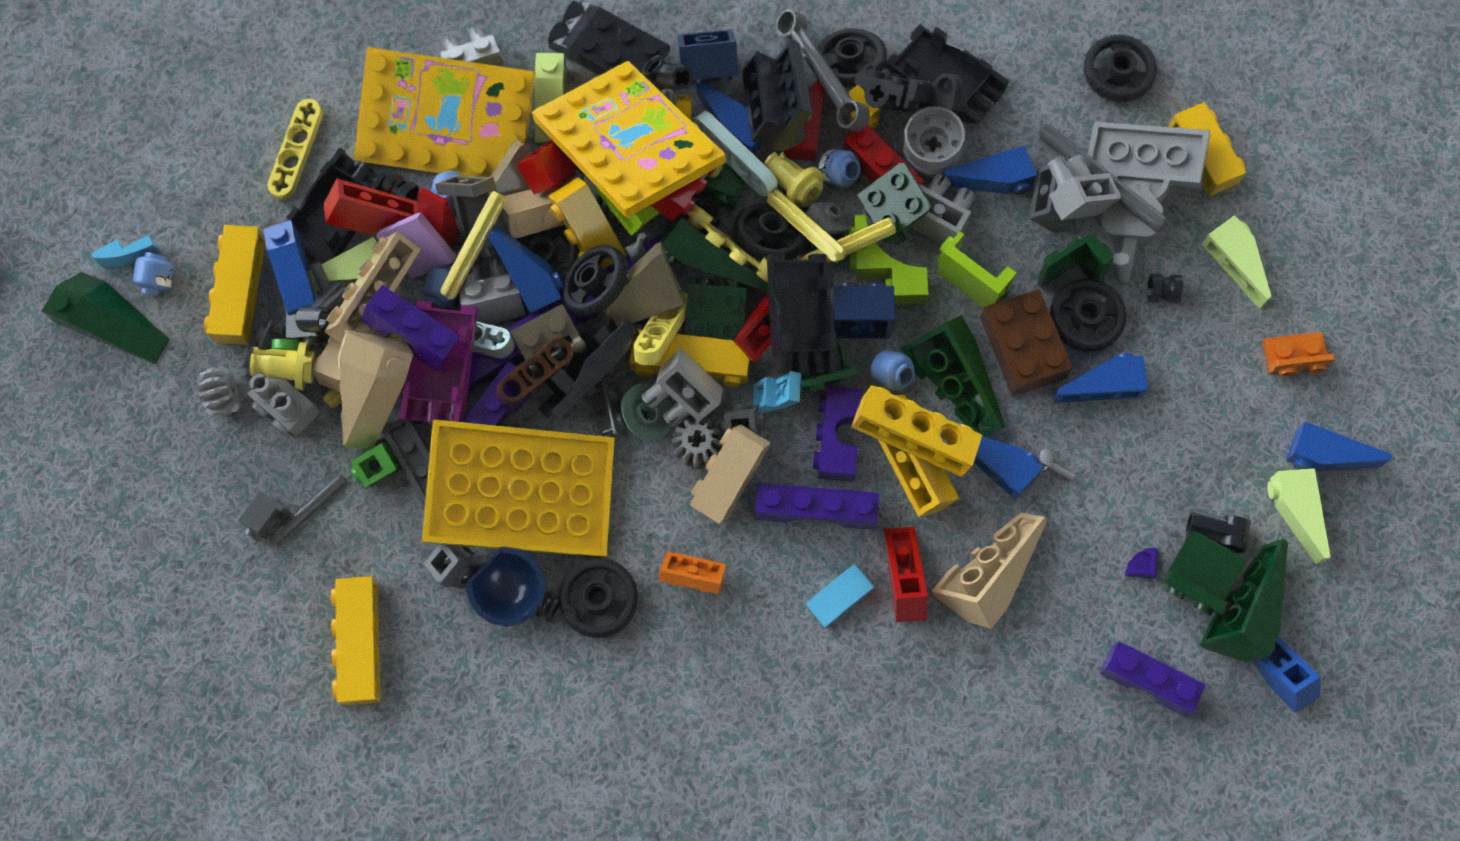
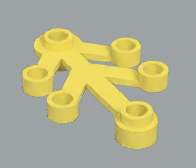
(700, 219)

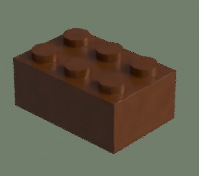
(1025, 342)

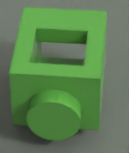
(362, 465)

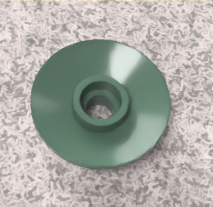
(653, 425)

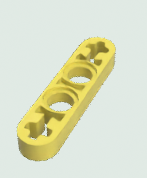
(293, 149)
(664, 329)

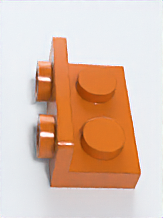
(1296, 353)
(692, 572)

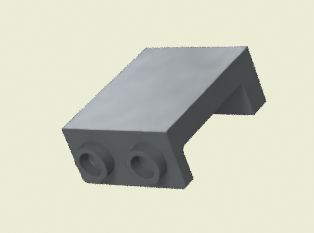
(469, 199)

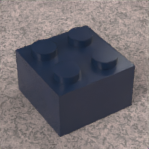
(709, 55)
(863, 311)

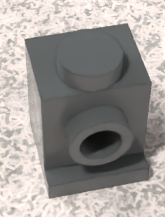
(262, 517)

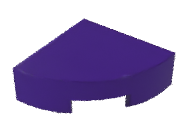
(1143, 564)

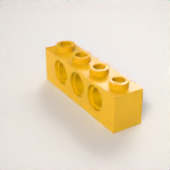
(901, 433)

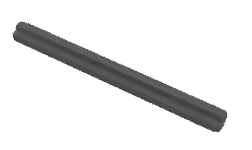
(1129, 199)

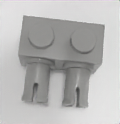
(480, 50)
(1080, 192)
(945, 217)
(494, 296)
(689, 385)
(283, 403)

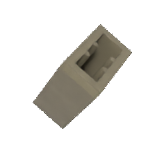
(507, 174)
(648, 289)

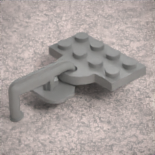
(1148, 163)

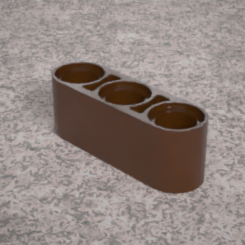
(546, 364)

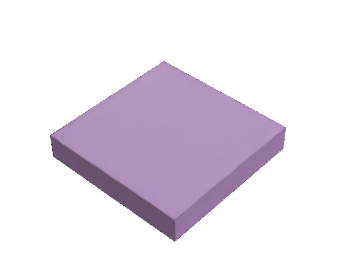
(433, 248)

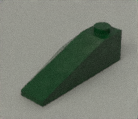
(691, 248)
(1254, 616)

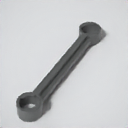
(823, 71)

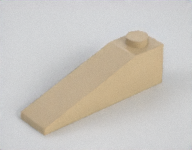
(371, 381)
(989, 582)

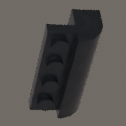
(777, 98)

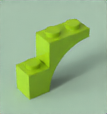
(872, 262)

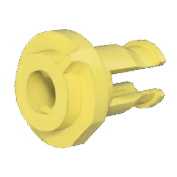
(801, 184)
(285, 364)

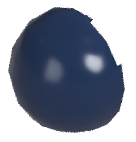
(507, 588)

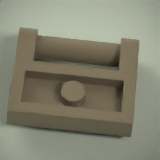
(543, 329)

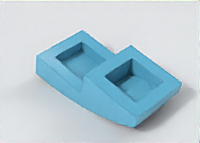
(116, 255)
(778, 393)
(840, 595)

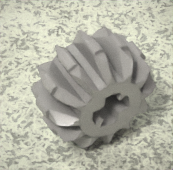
(218, 392)
(686, 438)

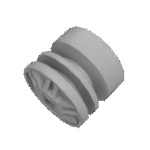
(936, 128)

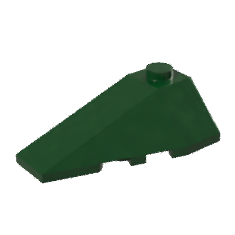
(103, 314)
(956, 367)

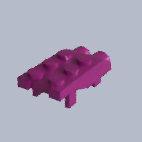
(442, 392)

